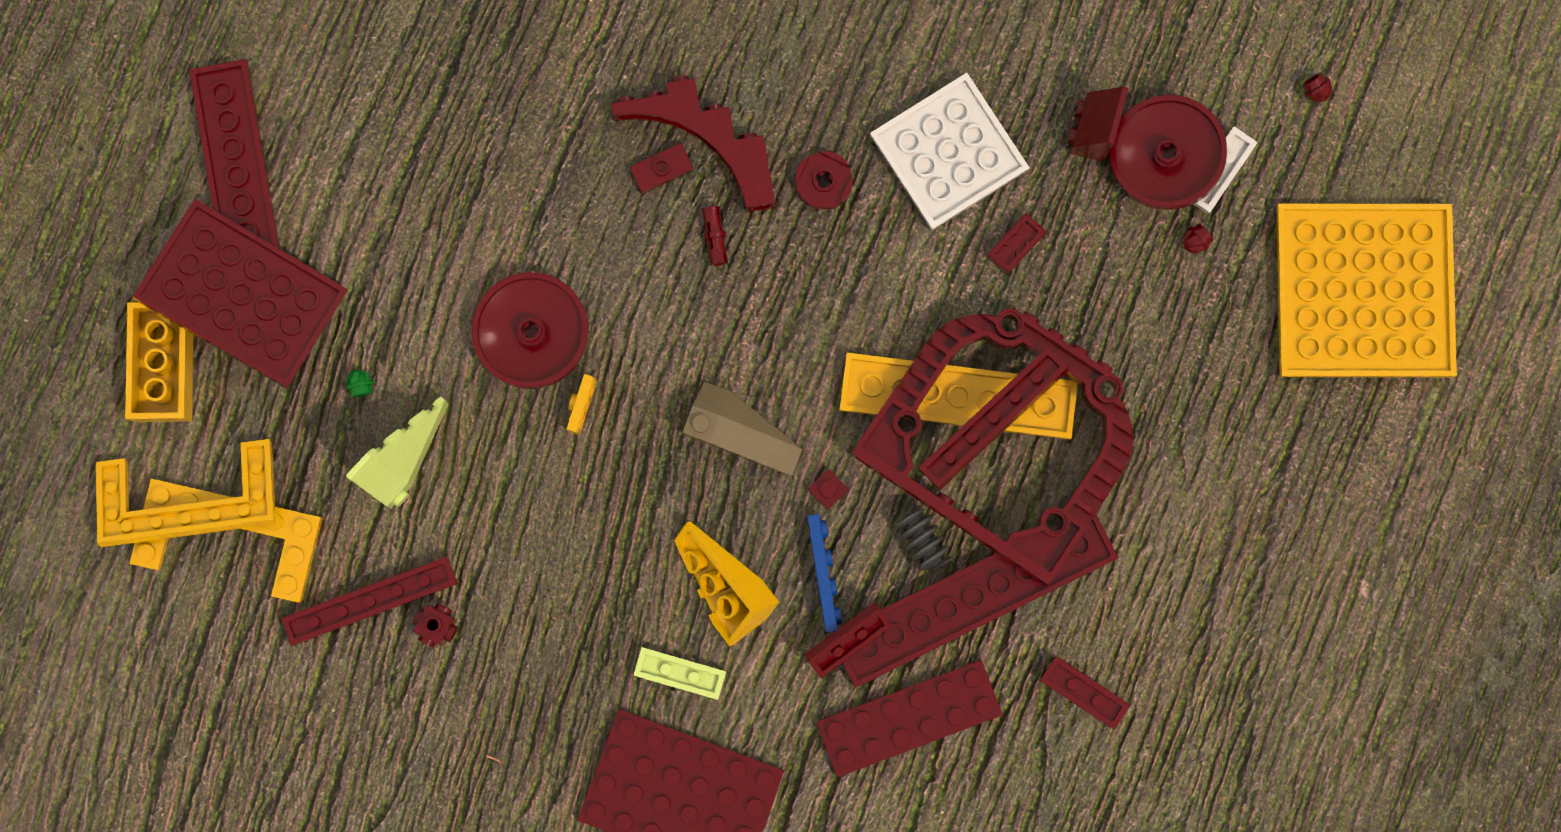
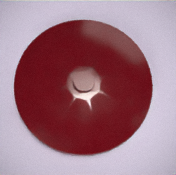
(1168, 152)
(530, 330)

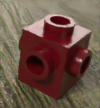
(446, 625)

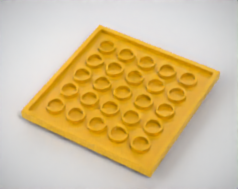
(1366, 290)

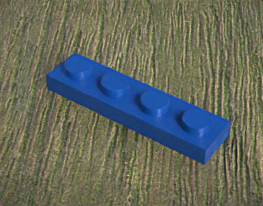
(822, 561)

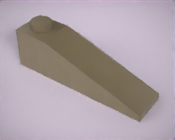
(734, 427)

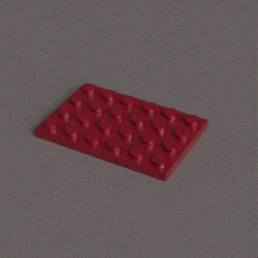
(240, 293)
(675, 783)

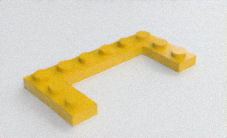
(252, 509)
(296, 528)

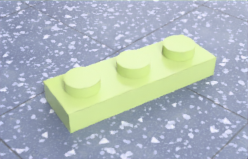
(679, 673)

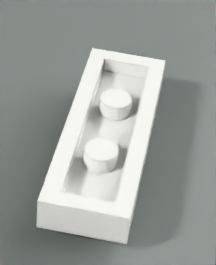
(1238, 149)

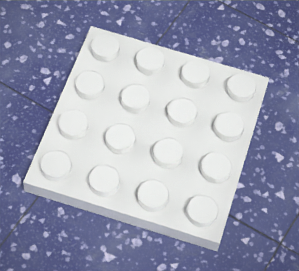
(949, 151)

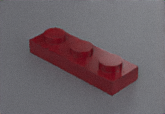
(847, 640)
(1084, 692)

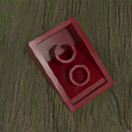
(1097, 123)

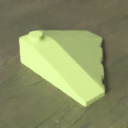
(392, 470)

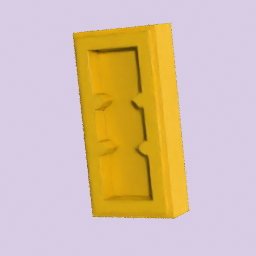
(580, 403)

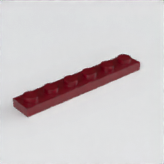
(993, 418)
(369, 601)

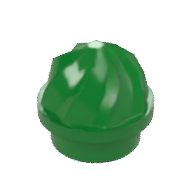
(359, 383)

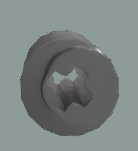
(924, 541)

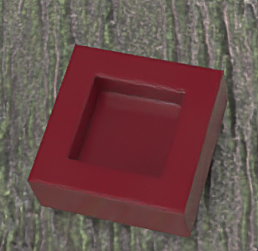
(828, 489)

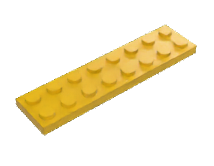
(955, 395)

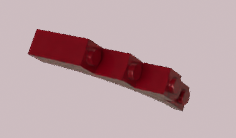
(681, 109)

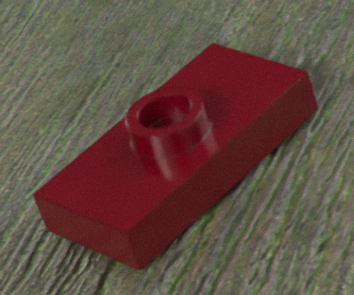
(661, 168)
(1016, 243)

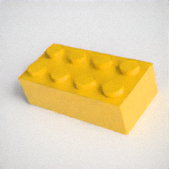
(157, 368)

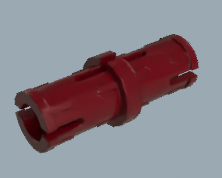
(714, 236)

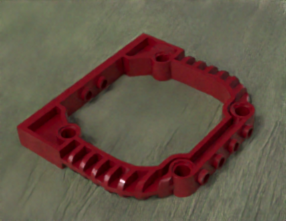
(1039, 549)

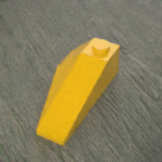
(732, 591)

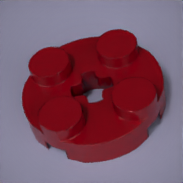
(818, 165)

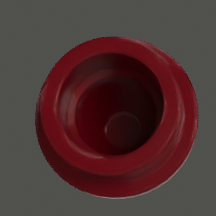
(1317, 88)
(1197, 239)

